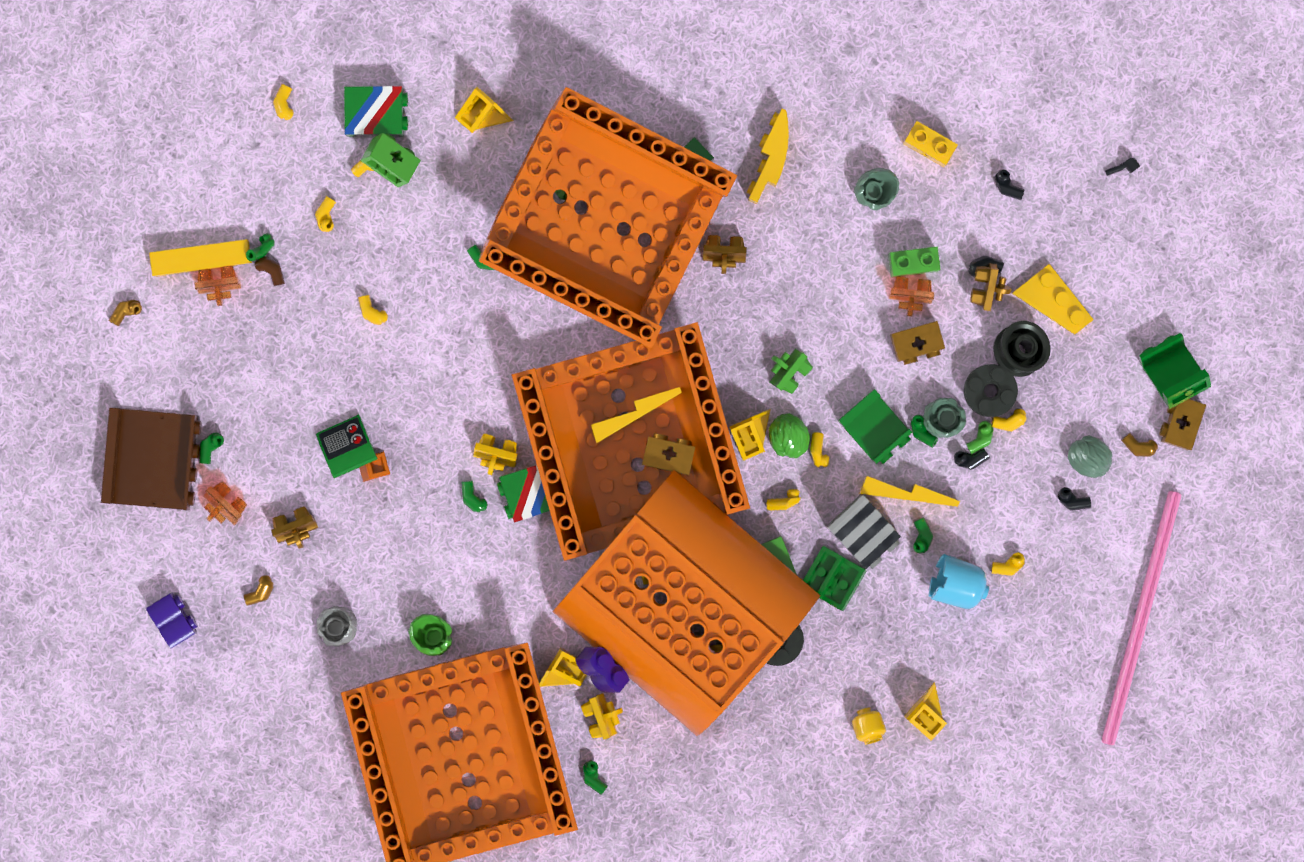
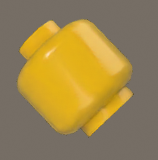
(868, 726)

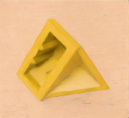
(481, 112)
(750, 434)
(563, 671)
(927, 714)

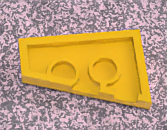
(1054, 299)

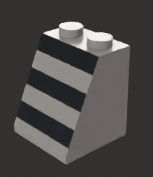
(864, 532)

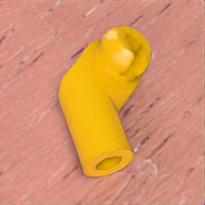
(280, 103)
(371, 314)
(1011, 423)

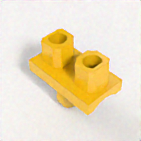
(494, 457)
(605, 716)

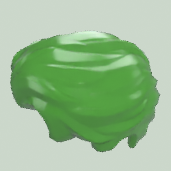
(789, 436)
(430, 634)

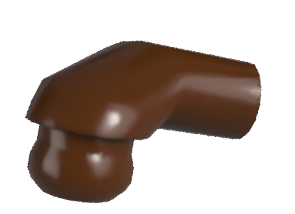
(272, 267)

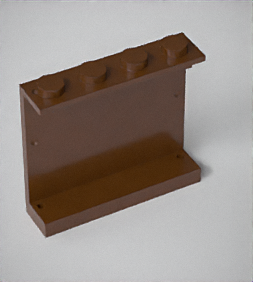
(150, 459)

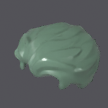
(877, 188)
(944, 417)
(1090, 457)

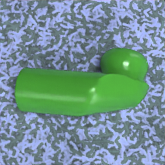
(983, 439)

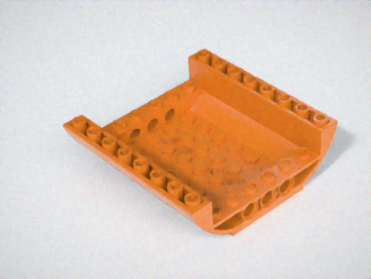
(622, 177)
(592, 483)
(711, 579)
(418, 769)

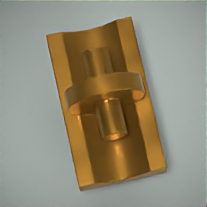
(724, 255)
(989, 276)
(294, 531)

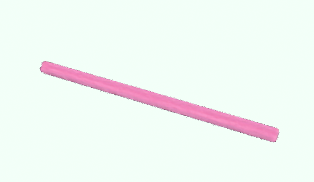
(1141, 618)

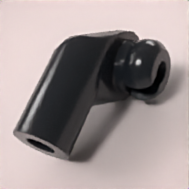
(1005, 185)
(984, 261)
(970, 461)
(1071, 502)

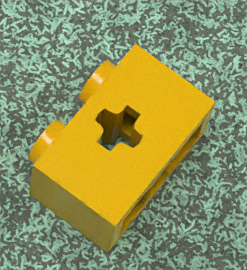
(930, 144)

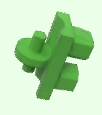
(787, 367)

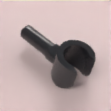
(1130, 164)

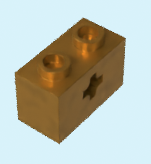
(903, 341)
(1186, 435)
(654, 458)

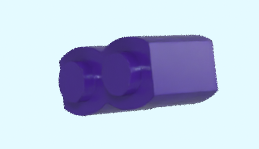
(172, 620)
(602, 670)

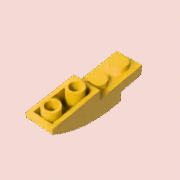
(774, 147)

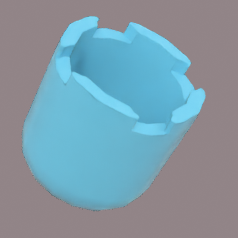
(958, 583)

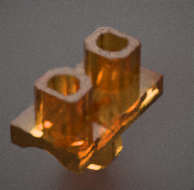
(228, 281)
(901, 292)
(222, 507)

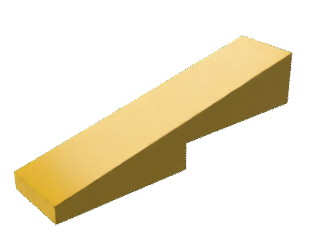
(199, 257)
(643, 406)
(918, 493)

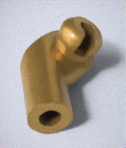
(123, 309)
(1142, 449)
(262, 592)

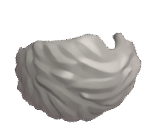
(337, 626)

